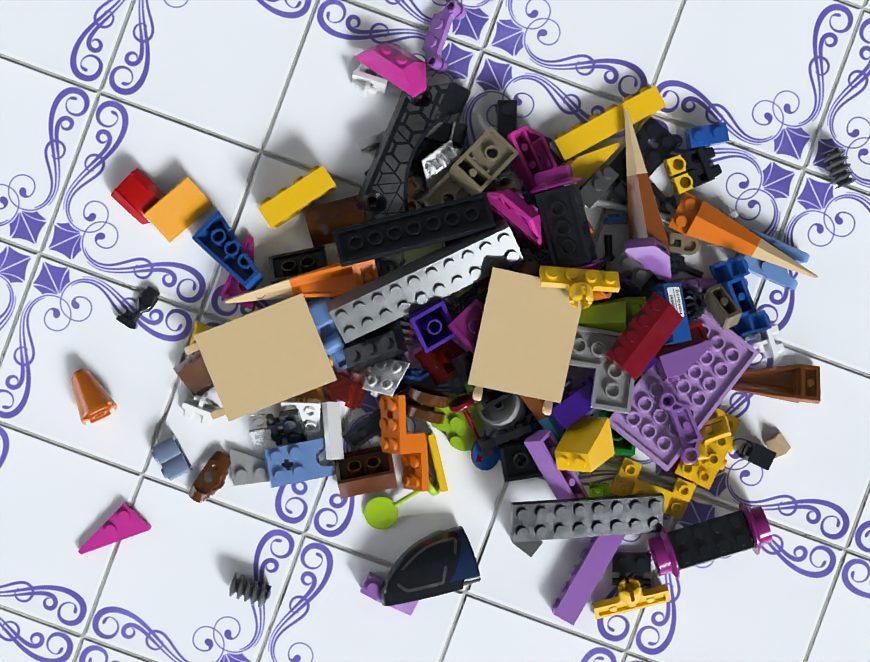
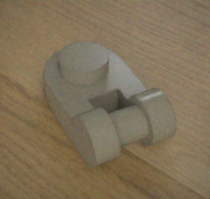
(687, 245)

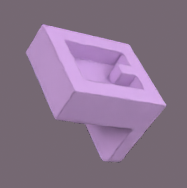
(409, 356)

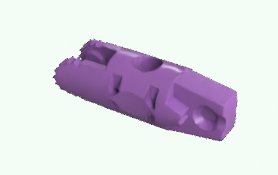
(700, 283)

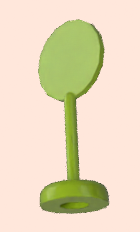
(383, 512)

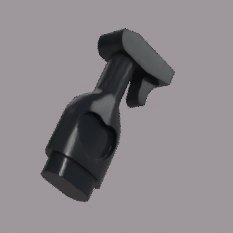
(144, 303)

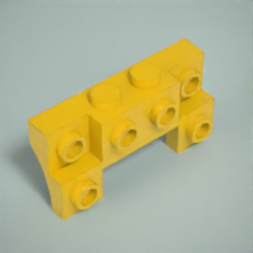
(717, 450)
(627, 483)

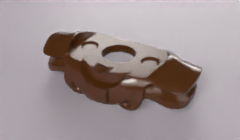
(218, 465)

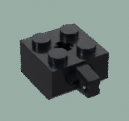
(513, 470)

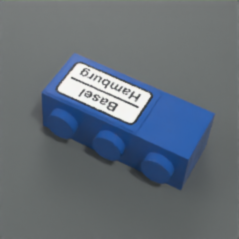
(674, 295)

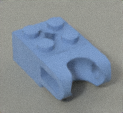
(773, 272)
(303, 463)

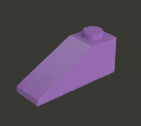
(679, 362)
(372, 587)

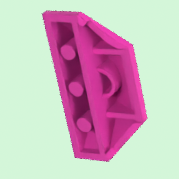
(396, 66)
(533, 155)
(517, 213)

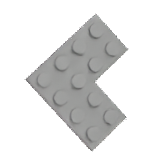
(611, 386)

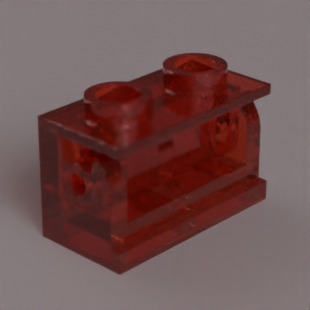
(346, 391)

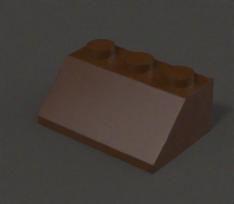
(331, 216)
(365, 472)

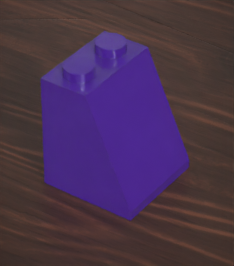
(431, 325)

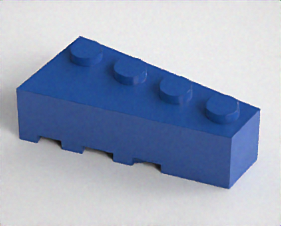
(225, 248)

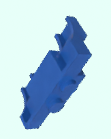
(731, 276)

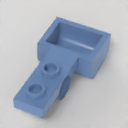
(328, 331)

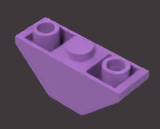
(650, 255)

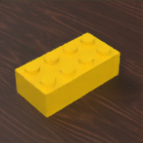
(300, 195)

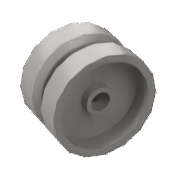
(505, 413)

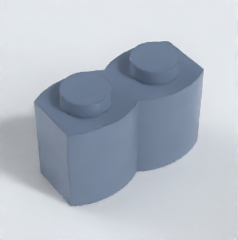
(172, 458)

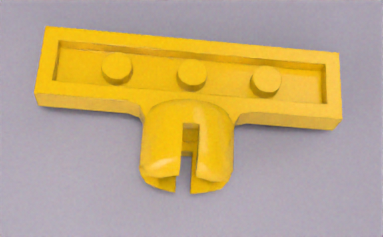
(579, 282)
(711, 431)
(630, 598)

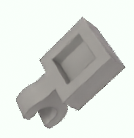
(370, 143)

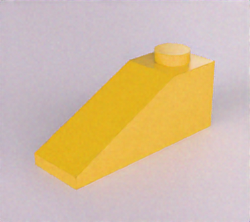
(589, 163)

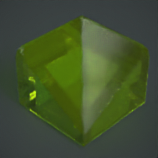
(598, 489)

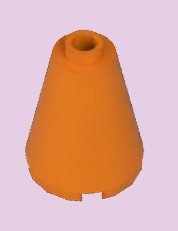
(91, 397)

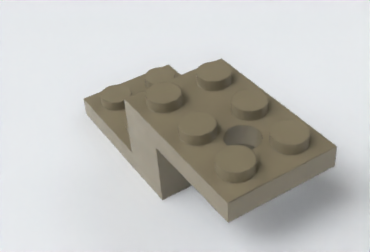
(474, 169)

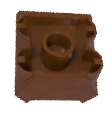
(194, 374)

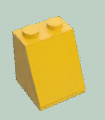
(585, 445)

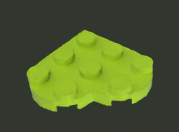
(457, 428)

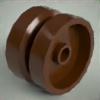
(425, 404)

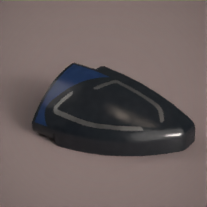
(431, 568)

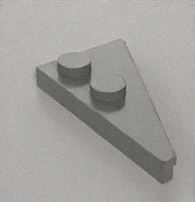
(247, 468)

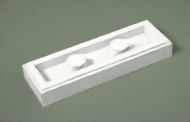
(332, 430)

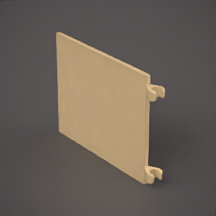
(524, 338)
(264, 358)

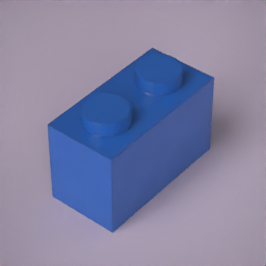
(706, 136)

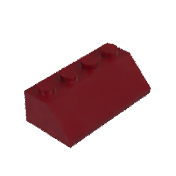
(644, 336)

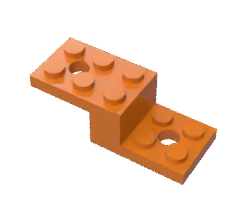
(400, 441)

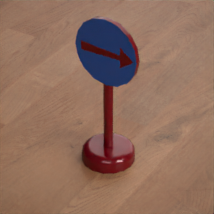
(460, 404)

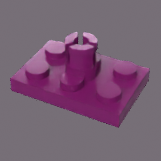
(467, 325)

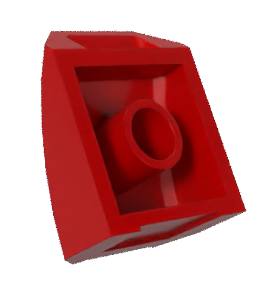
(137, 195)

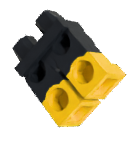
(698, 169)

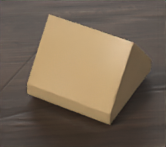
(778, 444)

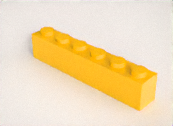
(608, 124)

